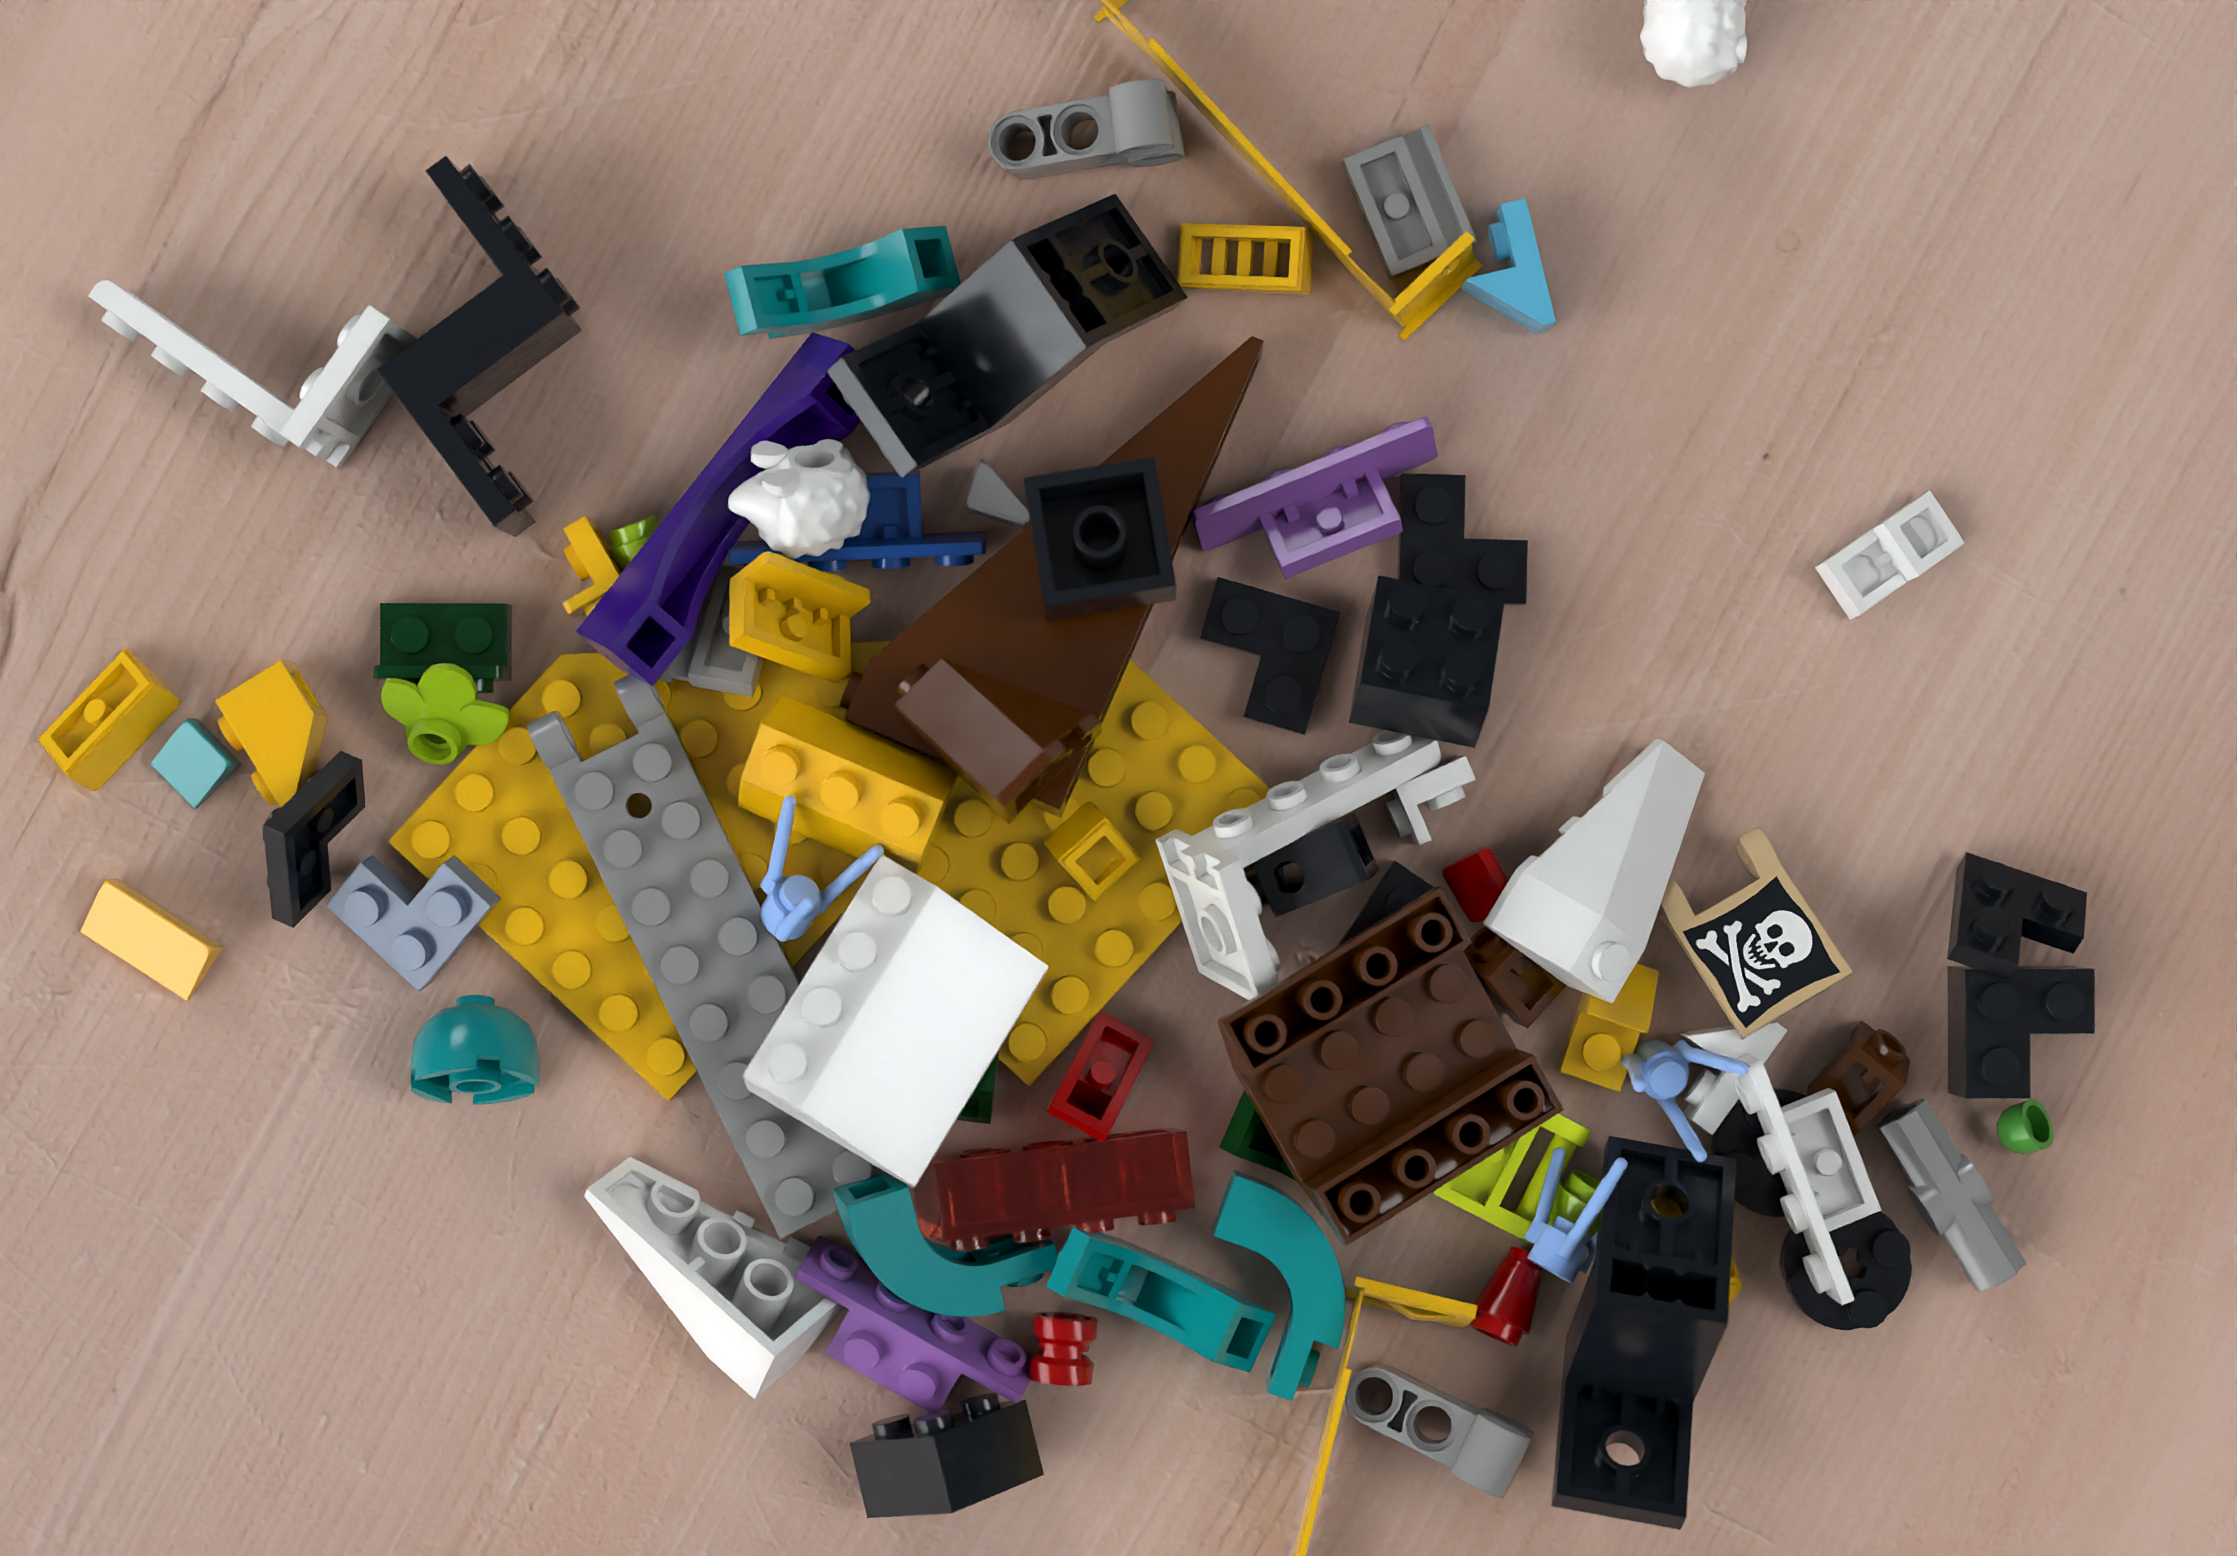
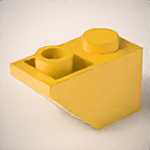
(277, 726)

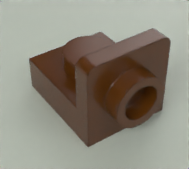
(1512, 977)
(1865, 1074)

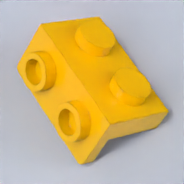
(794, 615)

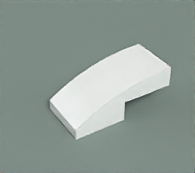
(1890, 555)

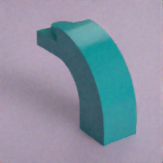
(843, 286)
(1287, 1235)
(926, 1274)
(1162, 1296)

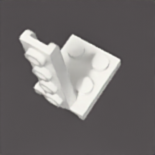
(335, 400)
(1207, 868)

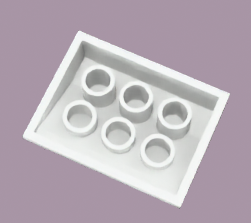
(895, 1022)

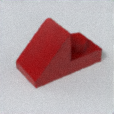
(1101, 1076)

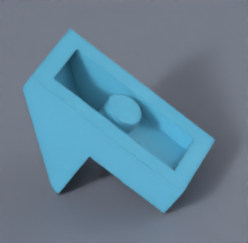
(1521, 288)

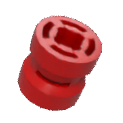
(1063, 1340)

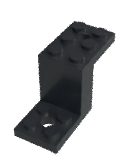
(1007, 334)
(483, 348)
(1645, 1334)

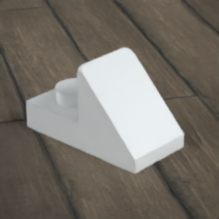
(1714, 1092)

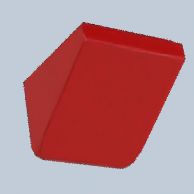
(1476, 883)

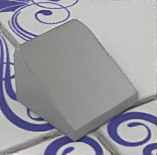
(995, 500)

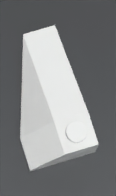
(1598, 888)
(715, 1273)

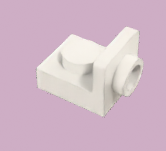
(1436, 787)

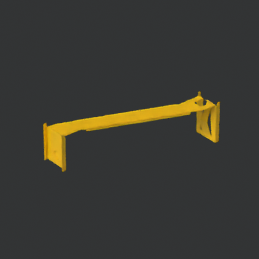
(1417, 301)
(1388, 1297)

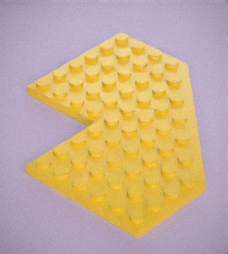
(556, 918)

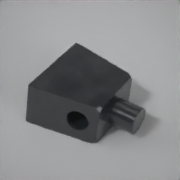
(1331, 861)

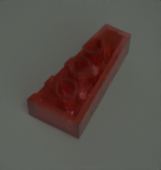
(1054, 1187)

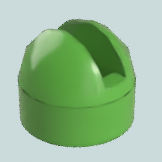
(2025, 1127)

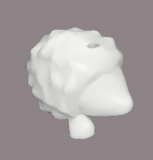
(1694, 39)
(804, 497)

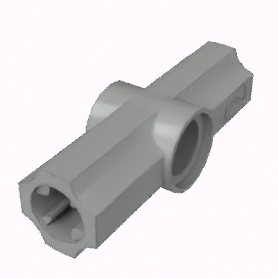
(1951, 1195)

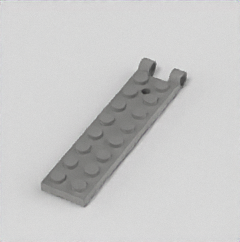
(699, 940)

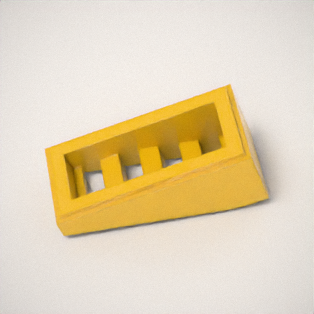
(1300, 261)

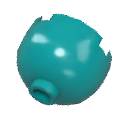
(475, 1052)

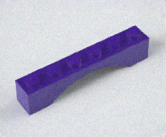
(660, 592)

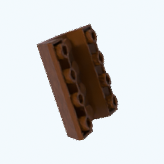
(1385, 1068)

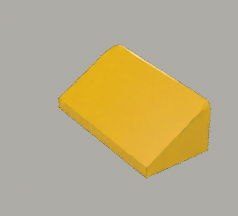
(109, 721)
(150, 938)

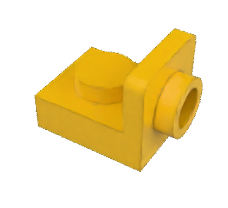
(588, 559)

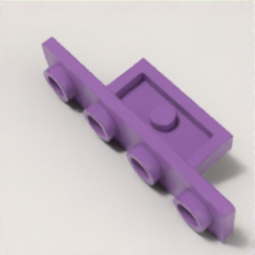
(1323, 505)
(904, 1345)

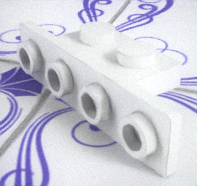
(1819, 1169)

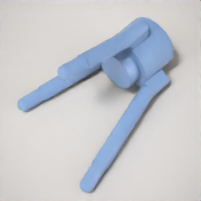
(796, 898)
(1664, 1074)
(1567, 1246)

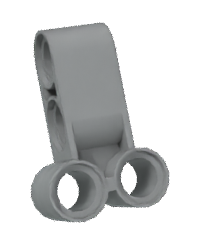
(1134, 124)
(1482, 1443)

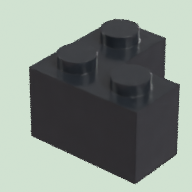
(1994, 1020)
(946, 1458)

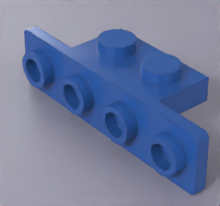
(888, 533)

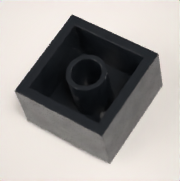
(1100, 539)
(1427, 661)

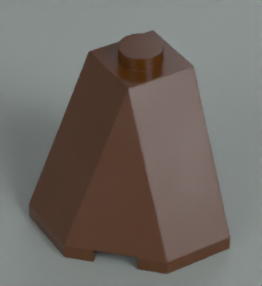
(994, 732)

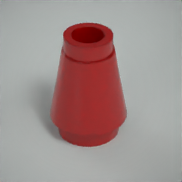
(1509, 1299)

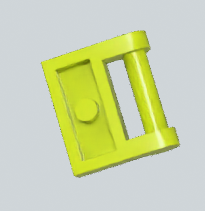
(1485, 1184)

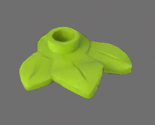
(443, 713)

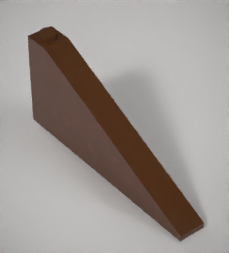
(998, 612)

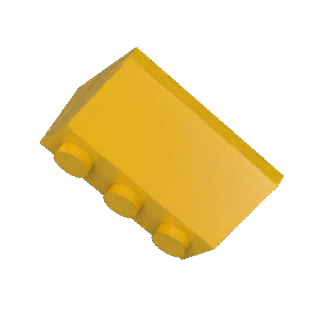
(846, 784)

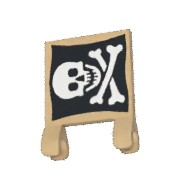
(1760, 945)

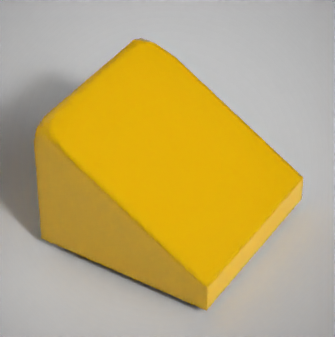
(1092, 850)

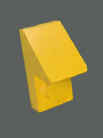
(1608, 1030)

